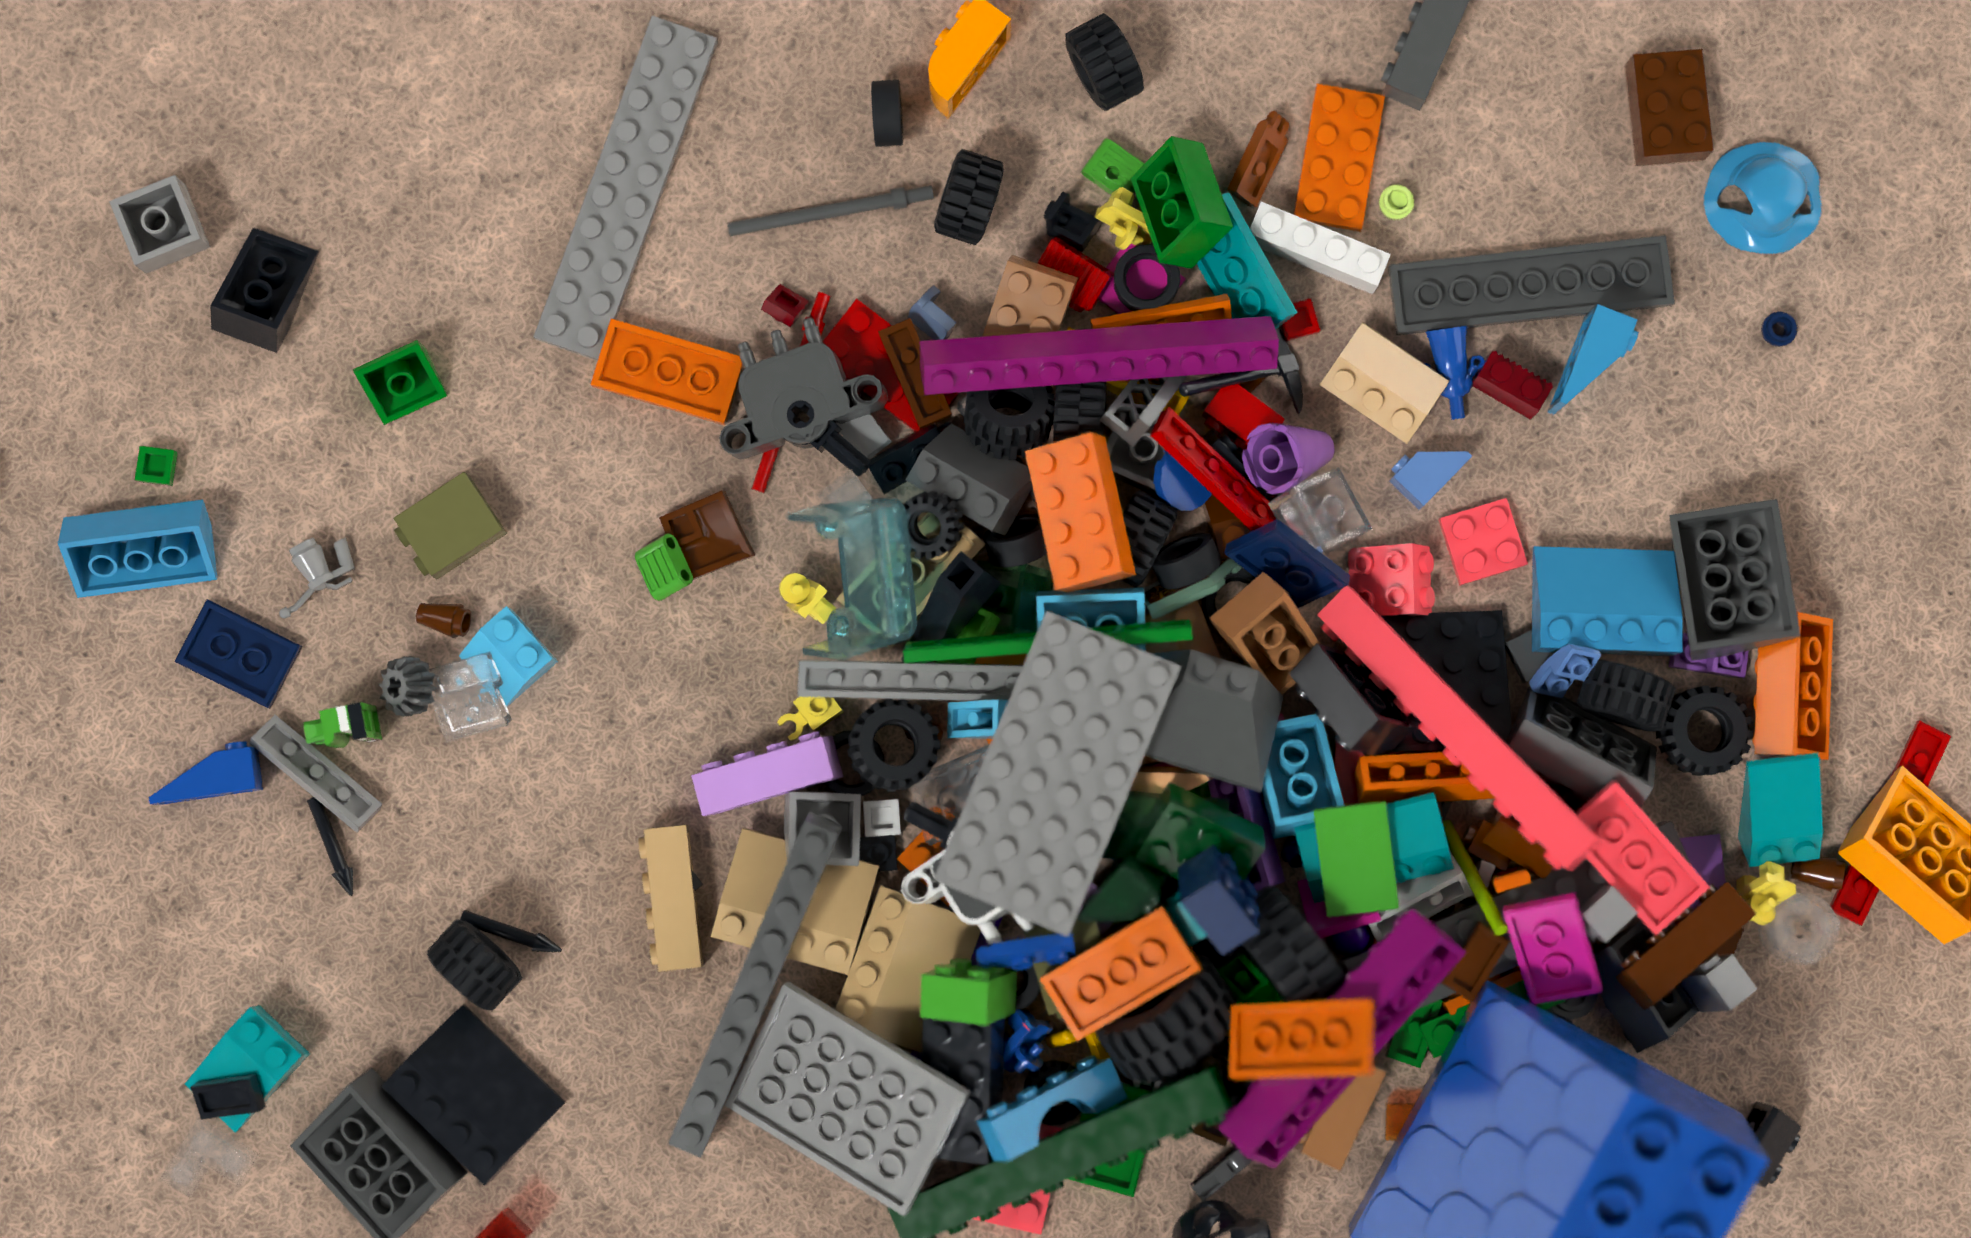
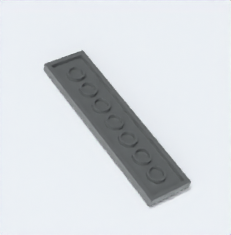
(1530, 284)

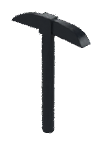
(1286, 367)

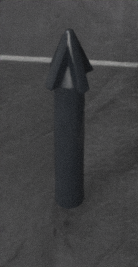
(343, 873)
(537, 942)

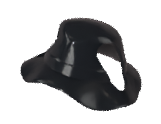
(1201, 1217)

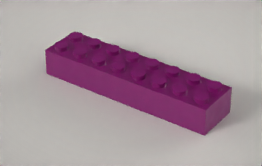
(1397, 979)

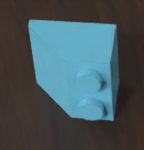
(515, 651)

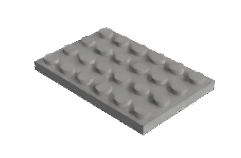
(846, 1098)

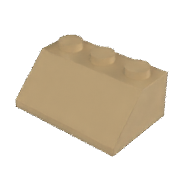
(1384, 383)

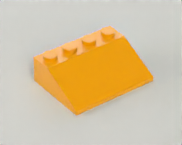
(1916, 854)

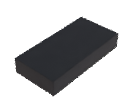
(228, 1096)

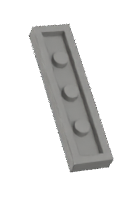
(316, 773)

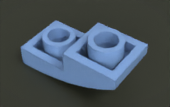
(1563, 668)

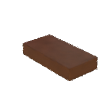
(1475, 966)

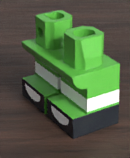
(339, 723)

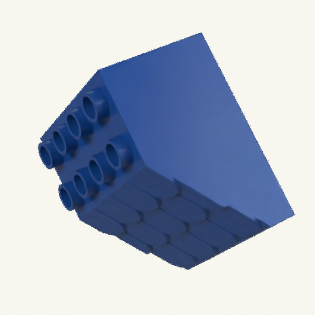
(1557, 1139)

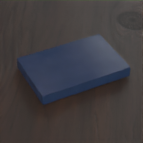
(1288, 561)
(238, 653)

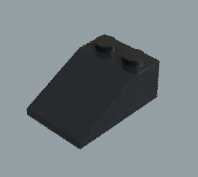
(263, 290)

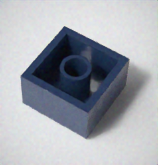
(1219, 899)

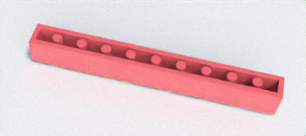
(1463, 732)

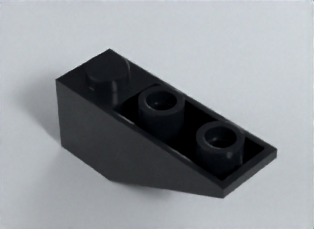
(955, 599)

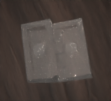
(469, 697)

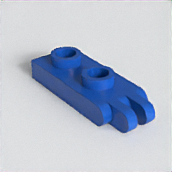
(1024, 952)

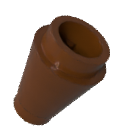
(445, 618)
(1822, 873)

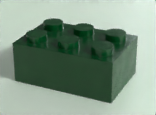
(1187, 825)

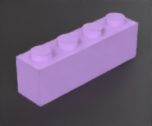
(766, 775)

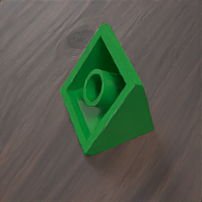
(400, 382)

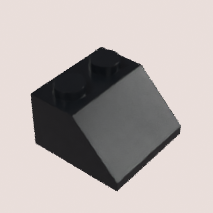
(1776, 1135)

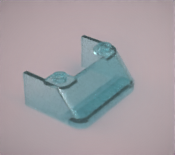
(874, 575)

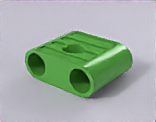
(1111, 167)
(663, 567)

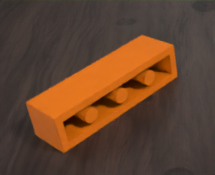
(1413, 775)

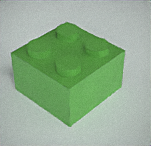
(968, 993)

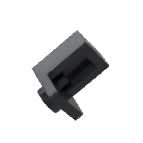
(1070, 223)

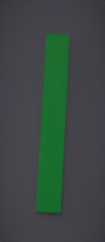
(1021, 642)

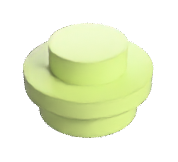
(1396, 202)

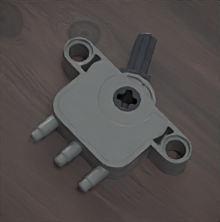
(795, 382)

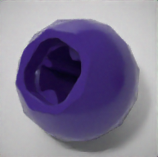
(1351, 941)

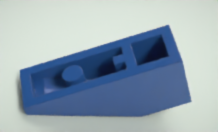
(217, 775)

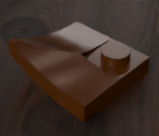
(708, 534)

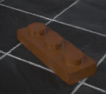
(904, 353)

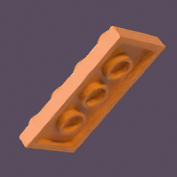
(1339, 157)
(667, 372)
(1120, 972)
(1302, 1039)

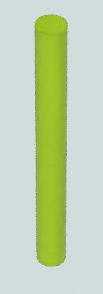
(1474, 879)

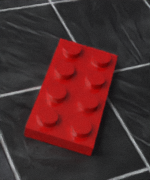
(862, 353)

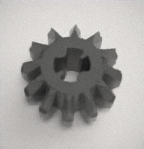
(407, 686)

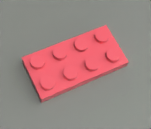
(1639, 859)

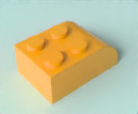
(966, 53)

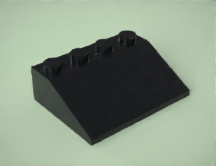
(473, 1094)

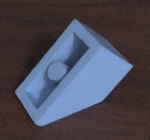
(1426, 474)

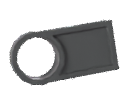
(1220, 1173)

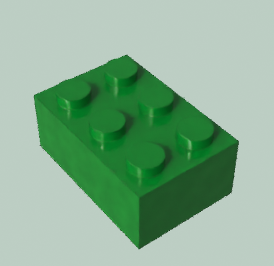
(1181, 202)

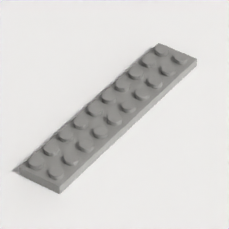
(626, 187)

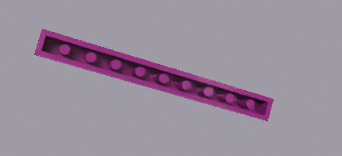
(1098, 355)

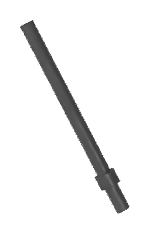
(897, 198)

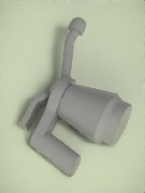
(312, 564)

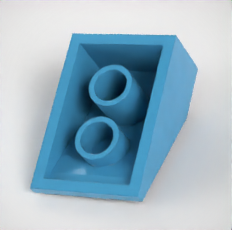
(1599, 343)

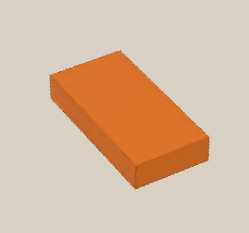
(1510, 878)

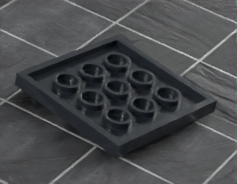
(1469, 657)

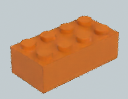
(1080, 512)
(1795, 692)

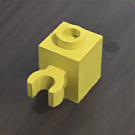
(812, 711)

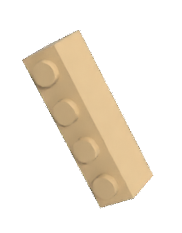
(672, 898)

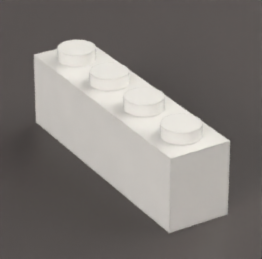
(1319, 248)

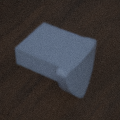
(930, 317)

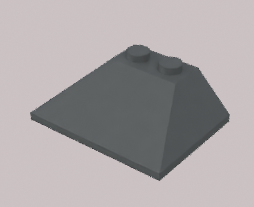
(1217, 720)

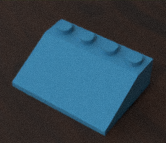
(1606, 601)

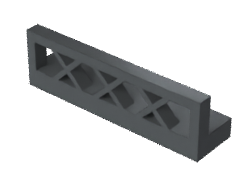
(1148, 412)

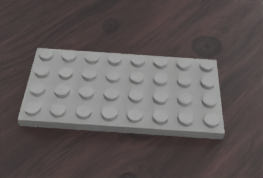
(1057, 773)

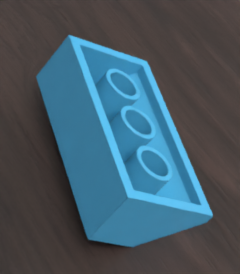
(138, 548)

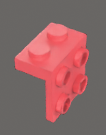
(1393, 578)

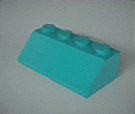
(1415, 838)

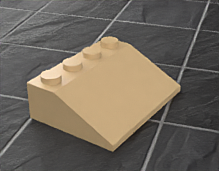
(832, 920)
(893, 953)

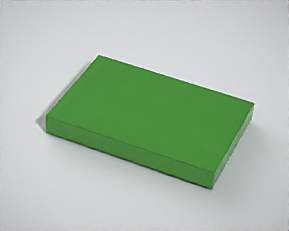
(1356, 858)

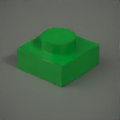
(156, 466)

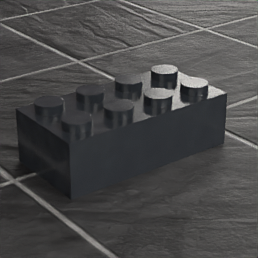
(974, 1060)

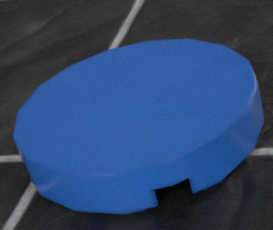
(1177, 485)

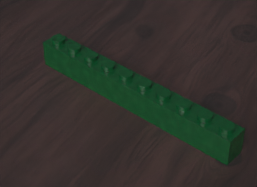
(1067, 1154)

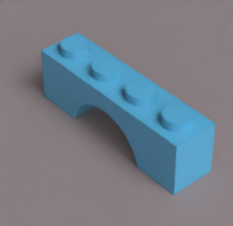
(1015, 1127)

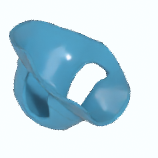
(1776, 186)

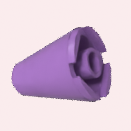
(1285, 455)

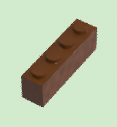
(1684, 945)

